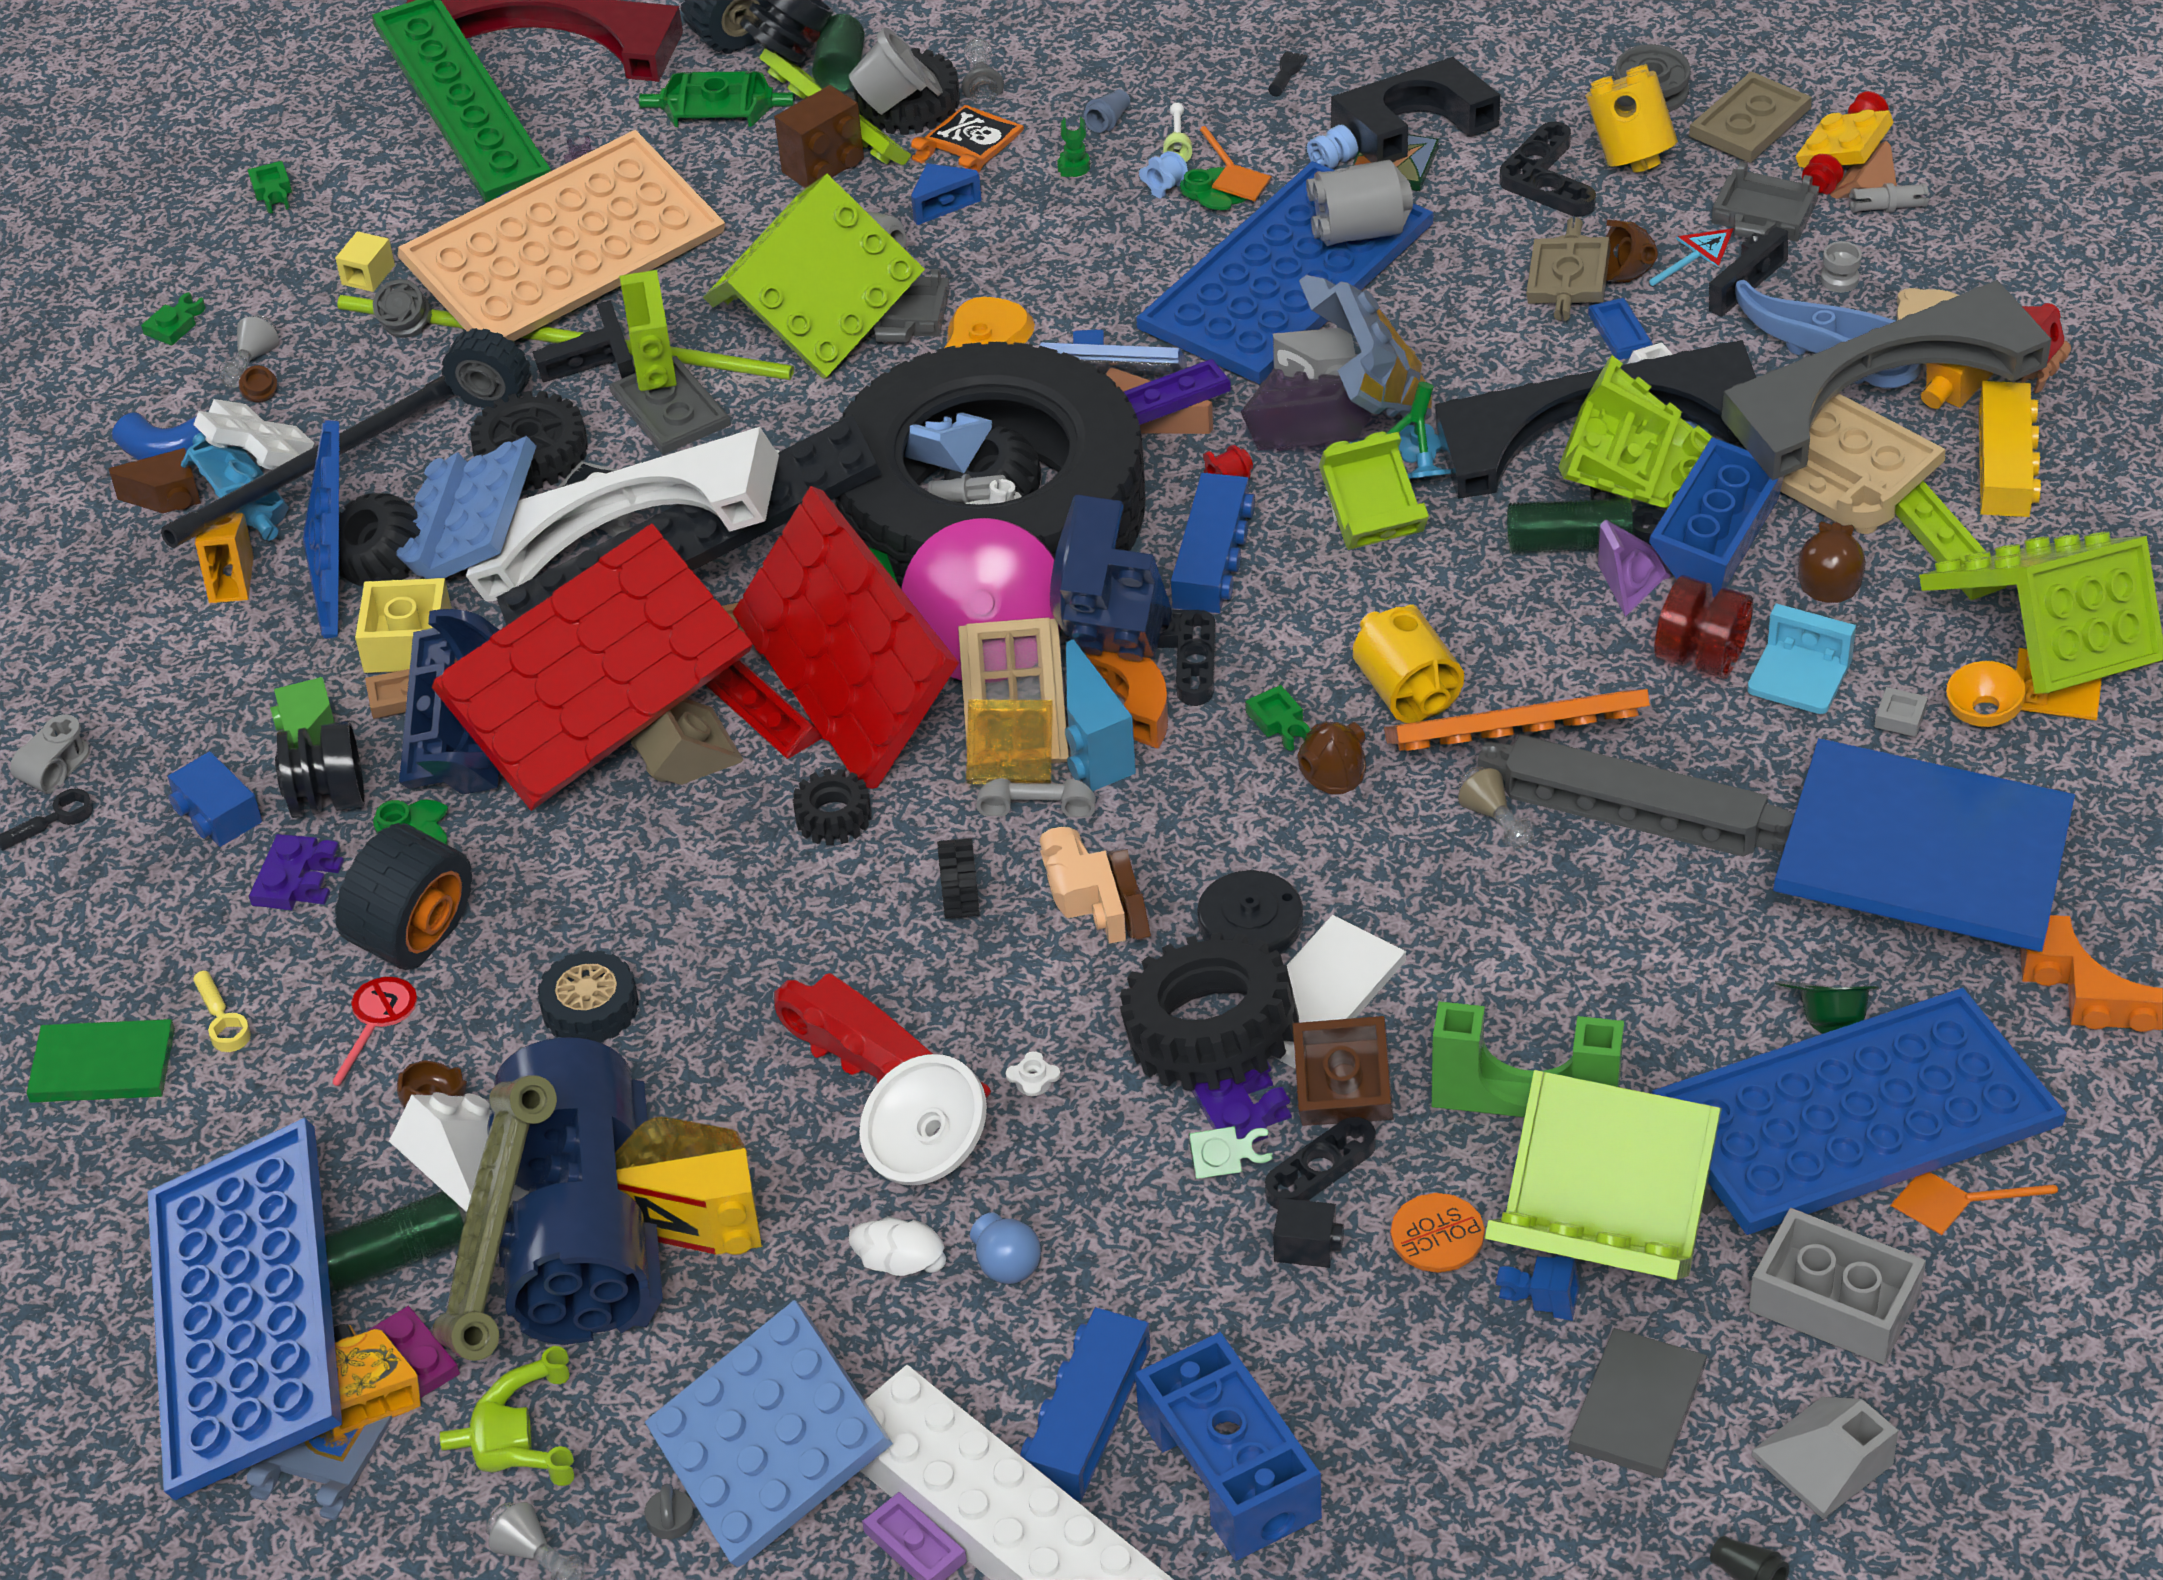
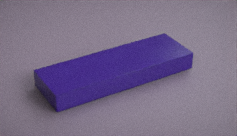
(1178, 391)

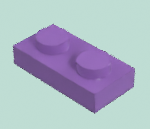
(914, 1540)

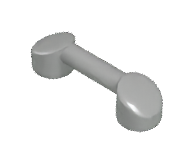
(996, 796)

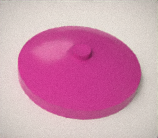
(979, 575)

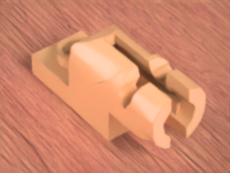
(1082, 881)

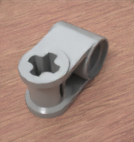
(48, 758)

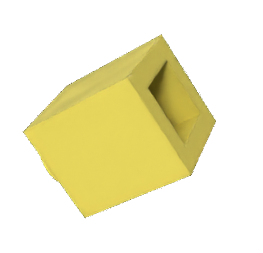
(365, 261)

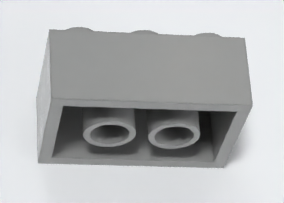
(1837, 1285)

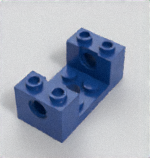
(1255, 1478)

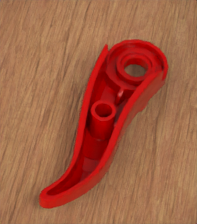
(847, 1025)

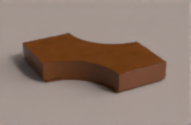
(1129, 894)

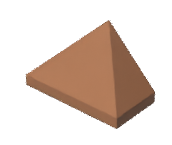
(1871, 174)

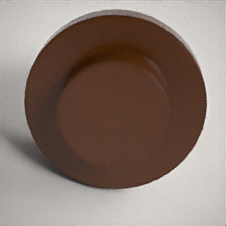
(257, 384)

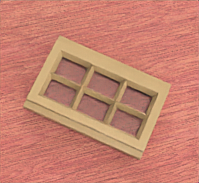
(1015, 664)

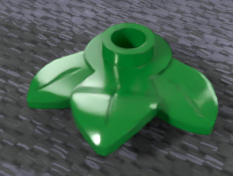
(1198, 187)
(420, 815)

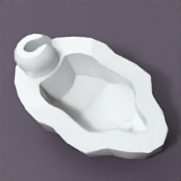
(898, 1246)

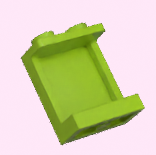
(648, 330)
(1371, 490)

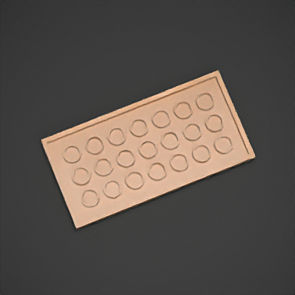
(561, 239)

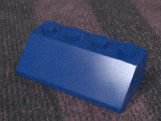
(1715, 515)

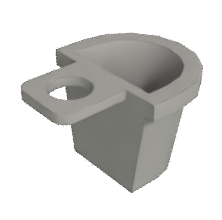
(891, 73)

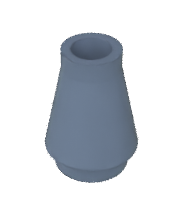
(1105, 111)

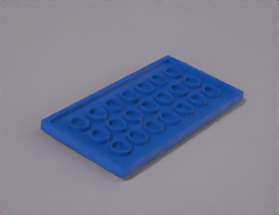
(1252, 286)
(1865, 1108)
(242, 1310)

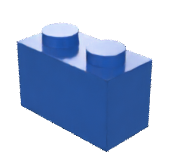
(213, 799)

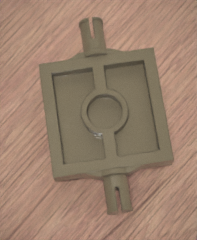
(1568, 269)

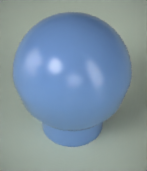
(1005, 1248)

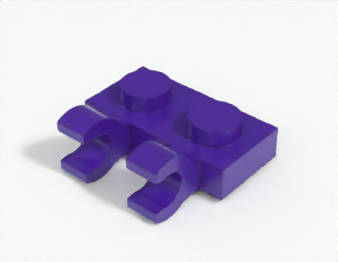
(287, 872)
(1233, 1106)

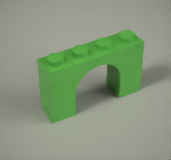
(1476, 1081)

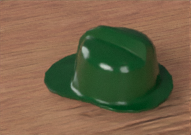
(1832, 1007)

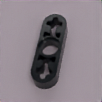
(1325, 1146)

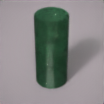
(838, 51)
(1564, 523)
(376, 1248)

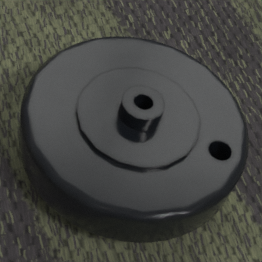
(1252, 905)

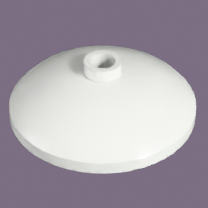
(910, 1107)

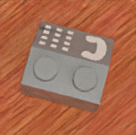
(1312, 351)

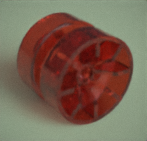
(1703, 626)

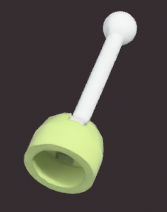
(1177, 139)

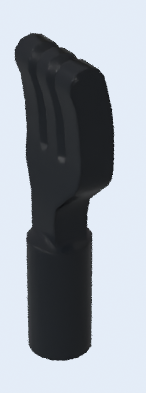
(1289, 65)

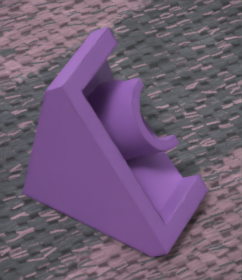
(1628, 566)

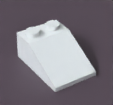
(446, 1141)

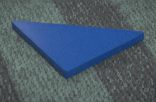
(322, 530)

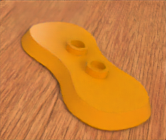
(989, 321)

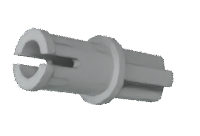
(964, 488)

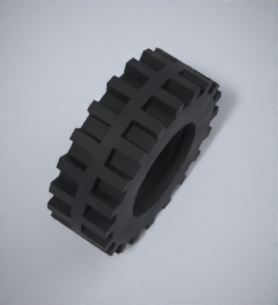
(1221, 1044)

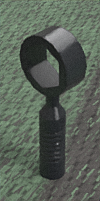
(39, 824)

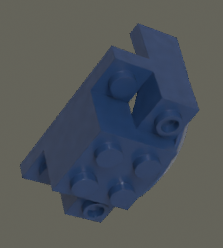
(1103, 593)

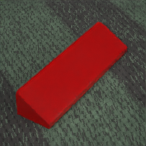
(764, 709)

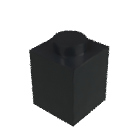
(1306, 1233)

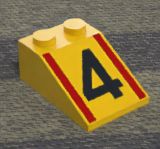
(697, 1201)

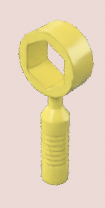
(217, 1007)

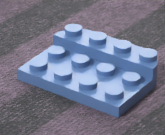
(466, 509)

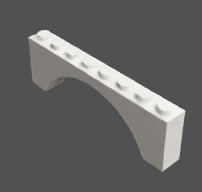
(723, 476)

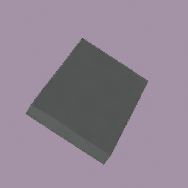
(673, 413)
(1637, 1403)

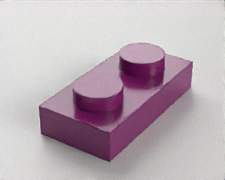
(419, 1349)

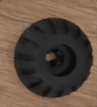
(1008, 455)
(370, 536)

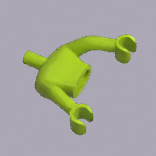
(502, 1433)

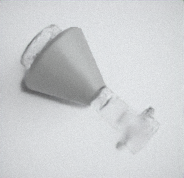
(254, 338)
(517, 1533)

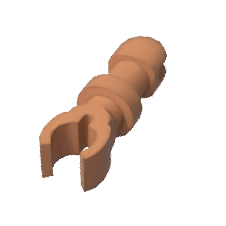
(2052, 367)

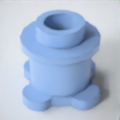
(1163, 172)

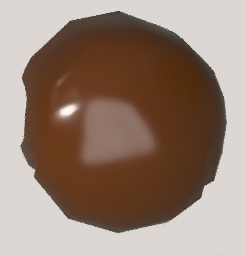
(427, 1078)

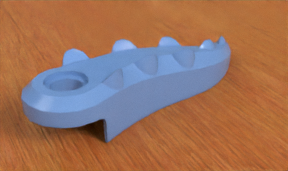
(1817, 328)

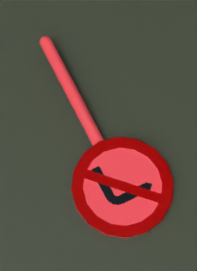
(380, 1004)

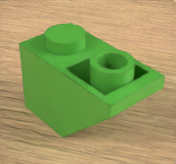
(302, 706)

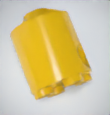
(1632, 132)
(1407, 663)

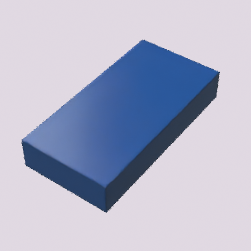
(1619, 327)

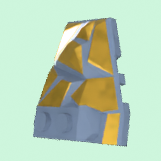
(1387, 367)

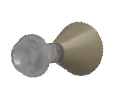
(1484, 793)

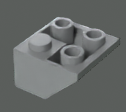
(1830, 1451)

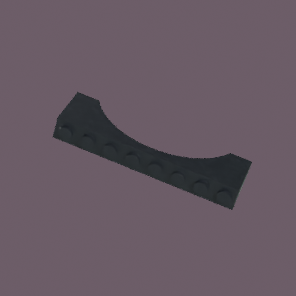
(1490, 429)

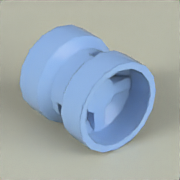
(1334, 147)

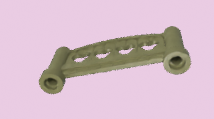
(465, 1325)

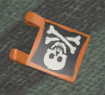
(968, 134)

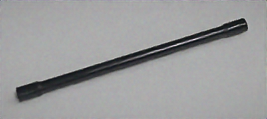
(196, 522)

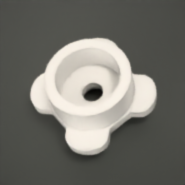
(1035, 1083)

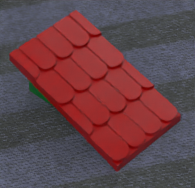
(844, 638)
(591, 666)

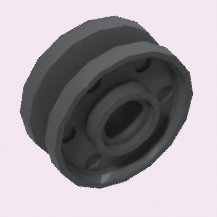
(1671, 69)

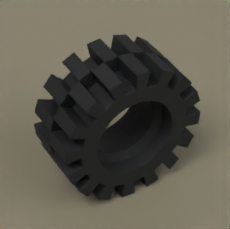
(836, 823)
(958, 878)

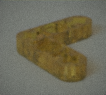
(668, 1140)

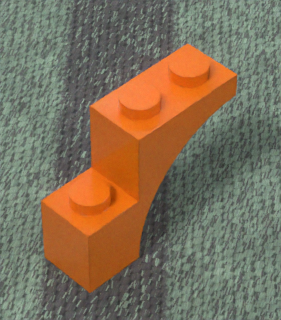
(2095, 994)

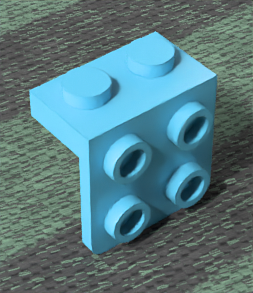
(1803, 659)

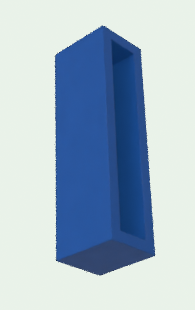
(1211, 543)
(1088, 1400)

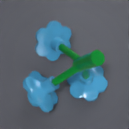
(1418, 440)

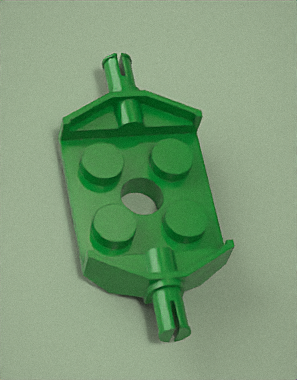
(737, 96)

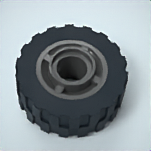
(485, 368)

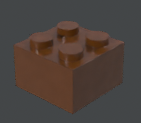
(819, 136)
(1342, 1070)

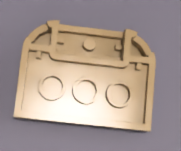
(1860, 465)

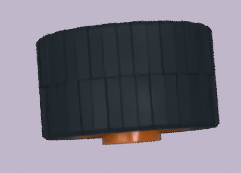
(403, 895)

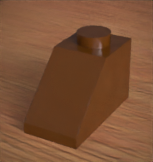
(156, 482)

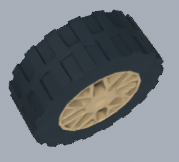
(588, 996)

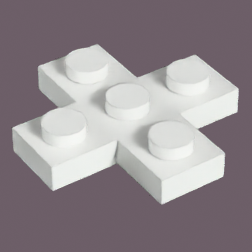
(240, 426)

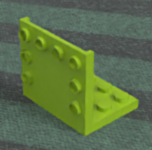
(820, 275)
(2082, 603)
(1609, 1176)

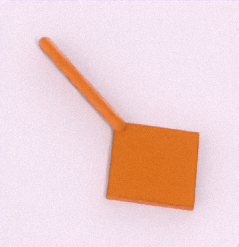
(1234, 178)
(1939, 1203)

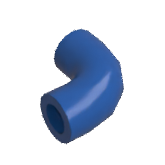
(143, 440)

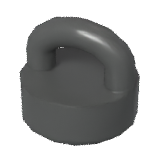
(669, 1513)

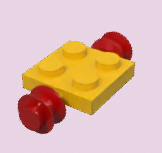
(1844, 140)

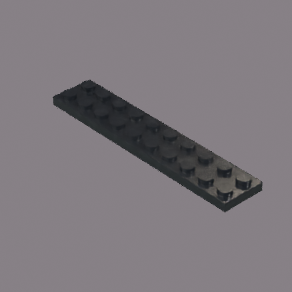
(828, 460)

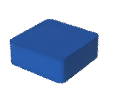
(1088, 337)

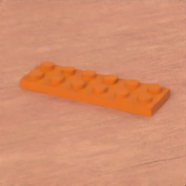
(1531, 717)

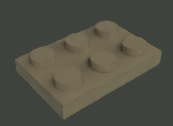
(1750, 116)

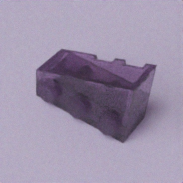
(1302, 412)

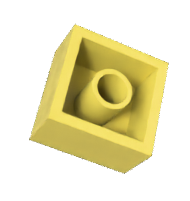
(390, 616)

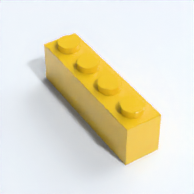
(2007, 449)

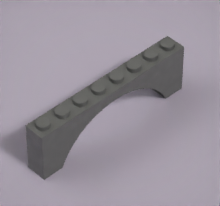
(1971, 330)

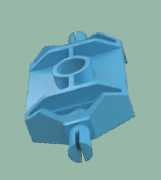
(230, 469)

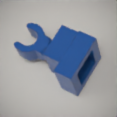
(1552, 1286)

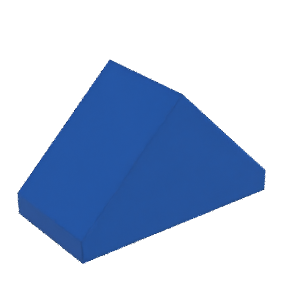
(944, 191)

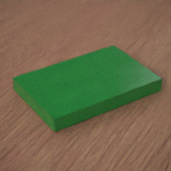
(101, 1060)

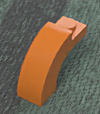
(1142, 690)

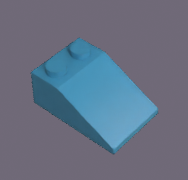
(1098, 725)

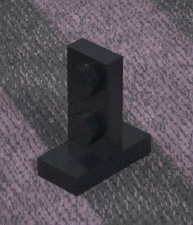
(587, 350)

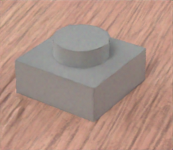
(1901, 711)

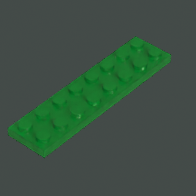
(460, 97)

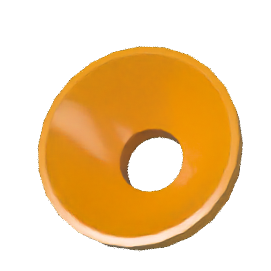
(1985, 683)

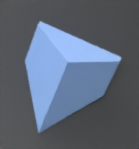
(948, 443)

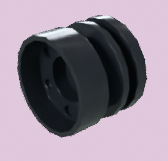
(783, 25)
(320, 769)

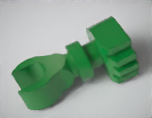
(1074, 159)

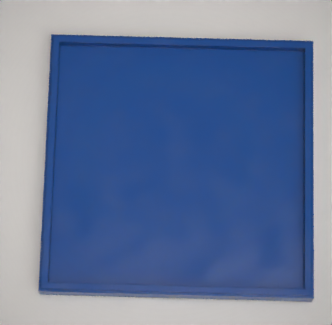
(1926, 844)

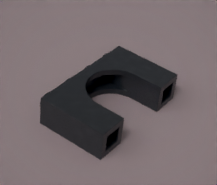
(1437, 88)

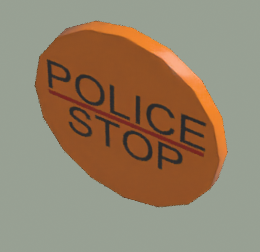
(1437, 1232)

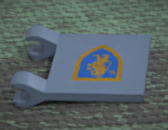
(324, 1460)

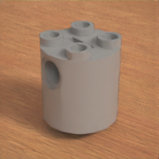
(1359, 202)

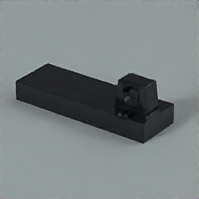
(1758, 260)

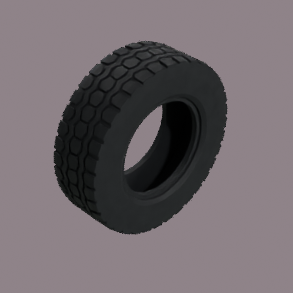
(1050, 398)

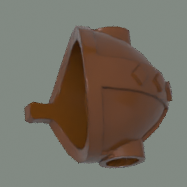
(1635, 251)
(1333, 757)

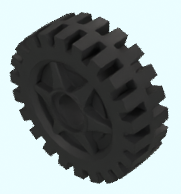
(920, 107)
(546, 421)

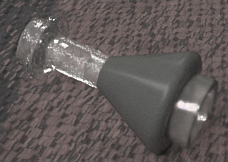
(982, 81)

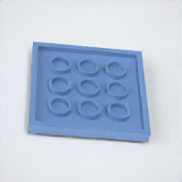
(767, 1434)

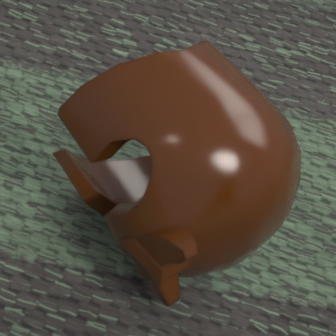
(1831, 564)

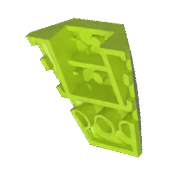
(1631, 441)

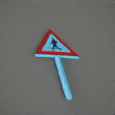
(1707, 245)

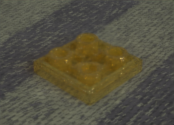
(1009, 741)

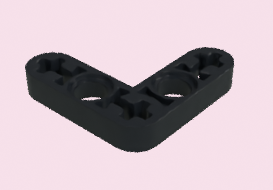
(1569, 195)
(1180, 636)

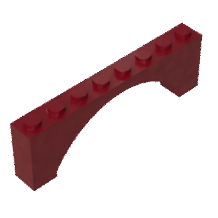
(635, 32)

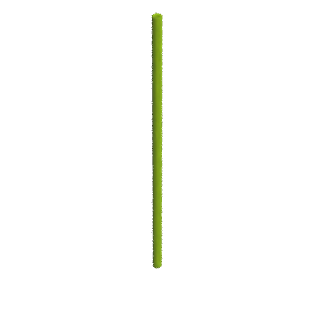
(555, 335)

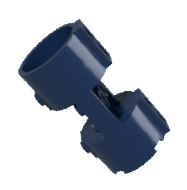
(576, 1243)

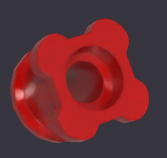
(1232, 462)

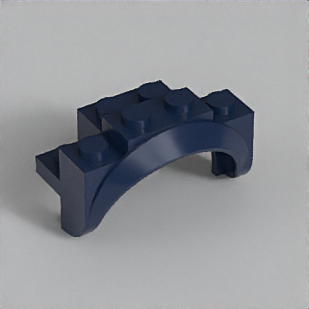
(433, 739)

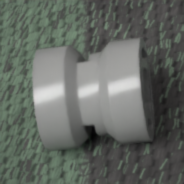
(1841, 266)

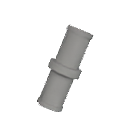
(1888, 197)

